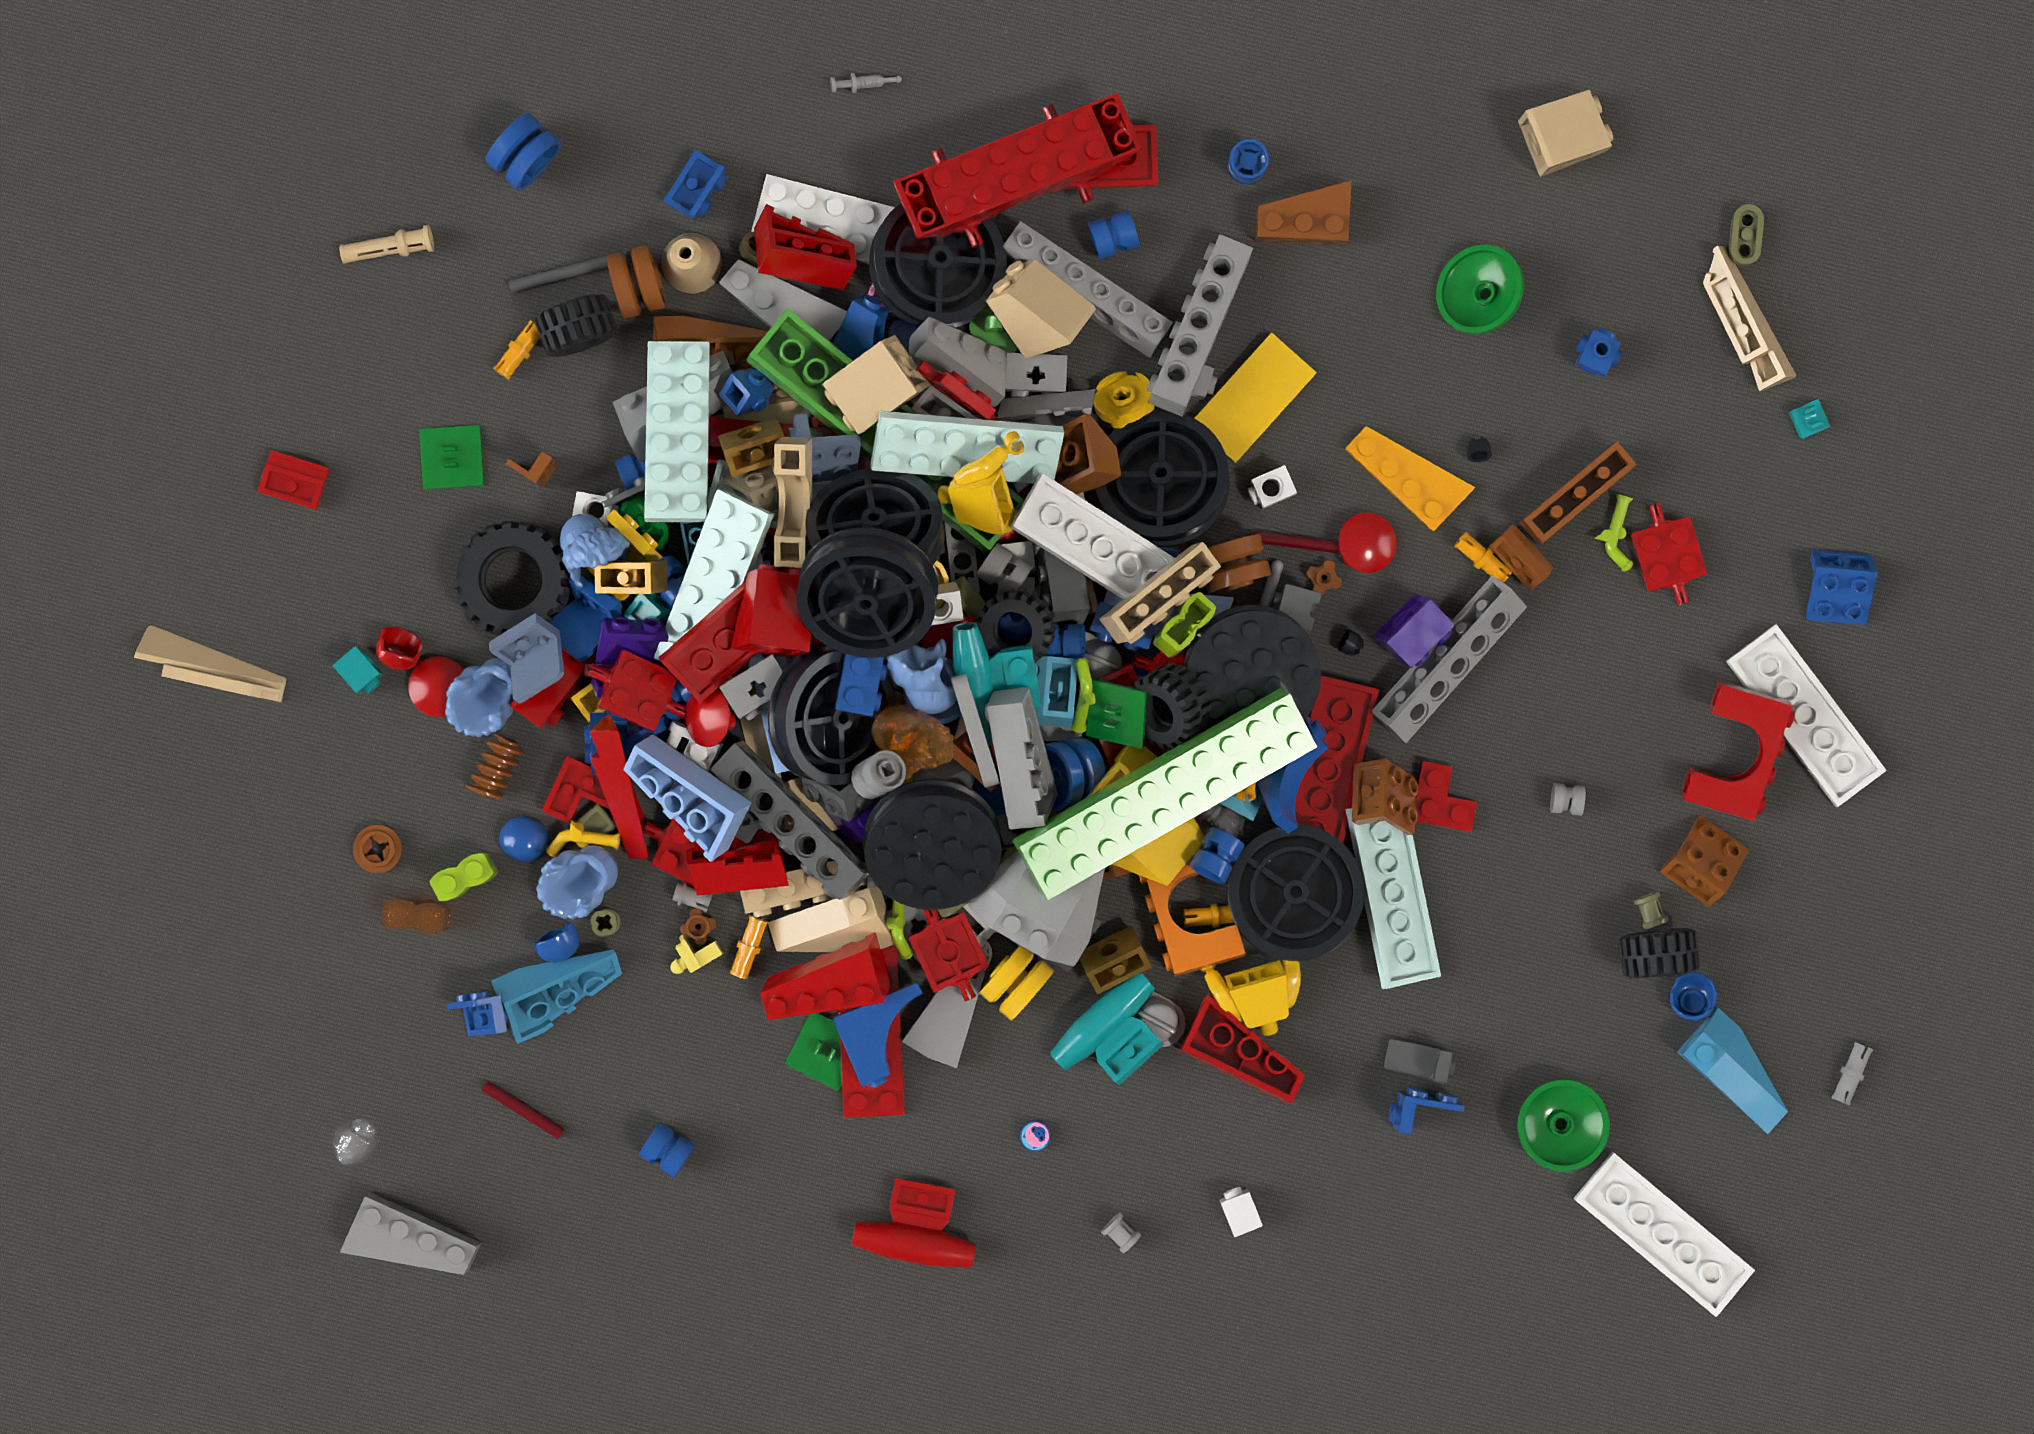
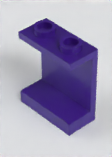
(632, 635)

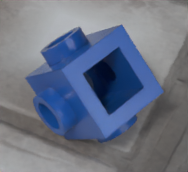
(1593, 362)
(746, 391)

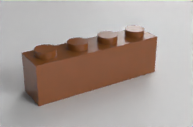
(1577, 493)

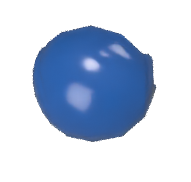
(1015, 626)
(524, 839)
(558, 944)
(1693, 996)

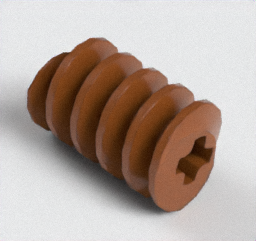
(495, 767)

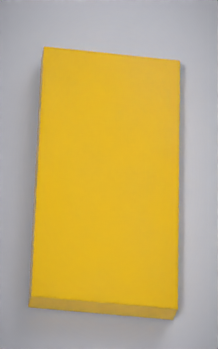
(1255, 396)

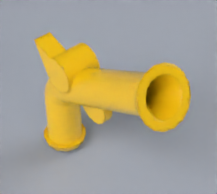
(582, 838)

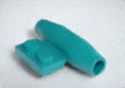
(1003, 671)
(1112, 1032)

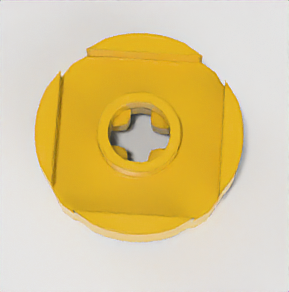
(1125, 411)

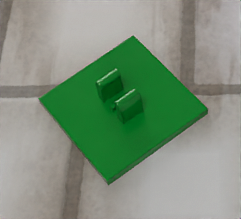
(451, 457)
(1117, 714)
(818, 1051)

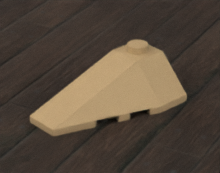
(834, 924)

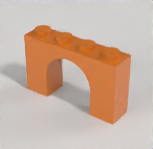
(1188, 950)

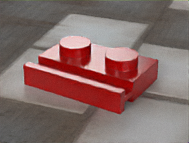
(293, 480)

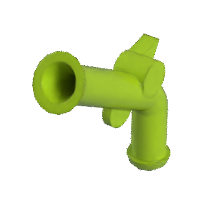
(1617, 532)
(1086, 696)
(896, 925)

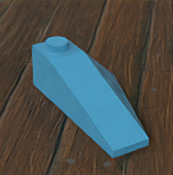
(544, 991)
(1730, 1064)

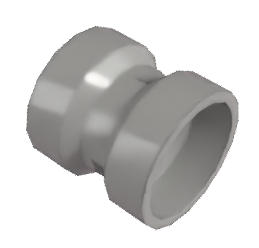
(1567, 799)

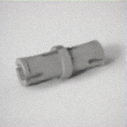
(1852, 1073)

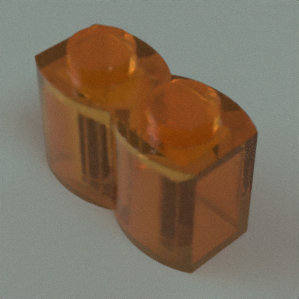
(423, 917)

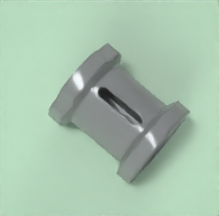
(1121, 1233)

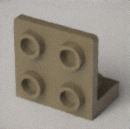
(758, 486)

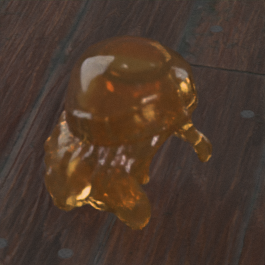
(914, 737)

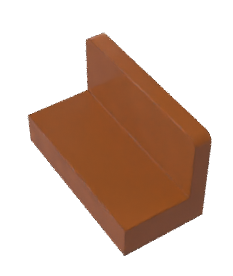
(540, 471)
(1521, 557)

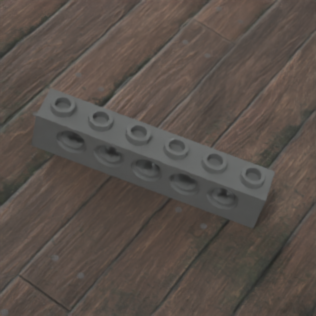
(828, 845)

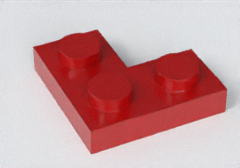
(570, 786)
(1432, 802)

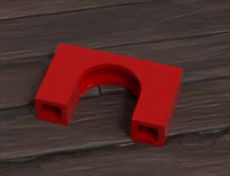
(1743, 792)

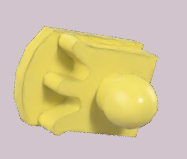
(693, 960)

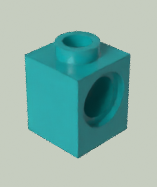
(648, 607)
(359, 671)

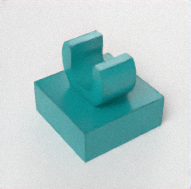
(1809, 419)

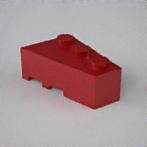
(801, 253)
(740, 867)

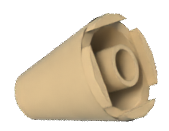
(697, 271)

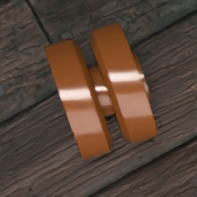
(633, 282)
(1235, 568)

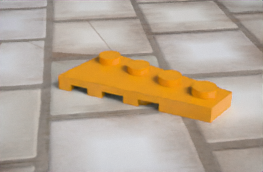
(1414, 481)

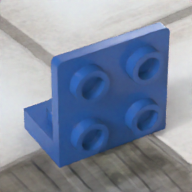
(1841, 587)

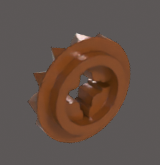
(364, 843)

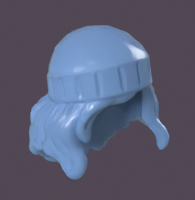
(590, 543)
(924, 677)
(480, 698)
(576, 881)

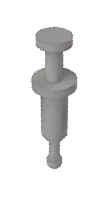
(862, 82)

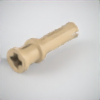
(400, 243)

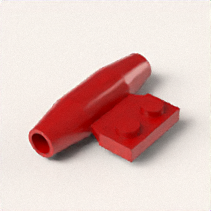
(916, 1230)

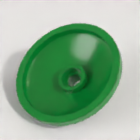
(1466, 282)
(1583, 1133)

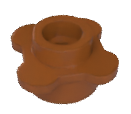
(1326, 569)
(689, 928)

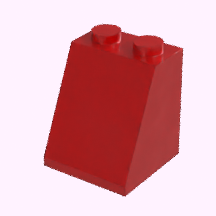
(769, 615)

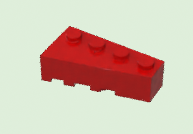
(830, 982)
(1233, 1049)

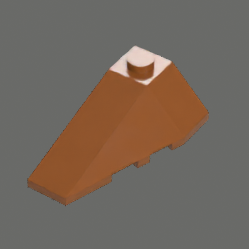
(734, 340)
(1085, 458)

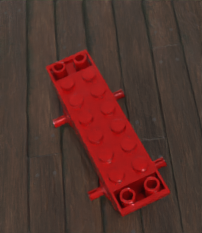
(1018, 168)

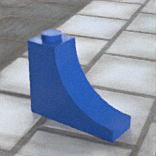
(862, 326)
(1281, 786)
(866, 1032)

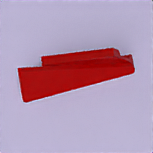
(618, 788)

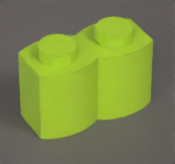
(1185, 623)
(470, 872)

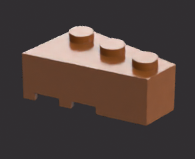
(1307, 218)

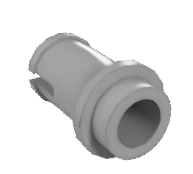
(688, 896)

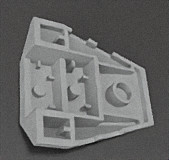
(1050, 928)

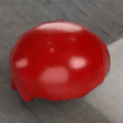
(398, 648)

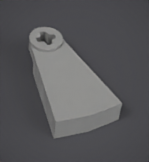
(944, 1024)

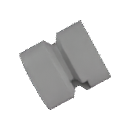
(995, 564)
(878, 774)

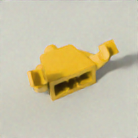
(981, 491)
(1257, 994)

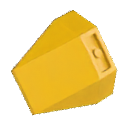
(1168, 853)

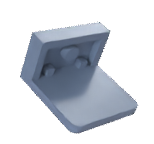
(830, 454)
(533, 656)

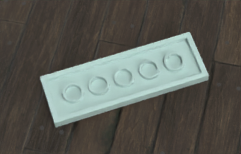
(677, 431)
(946, 444)
(719, 561)
(1394, 903)

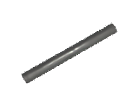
(559, 273)

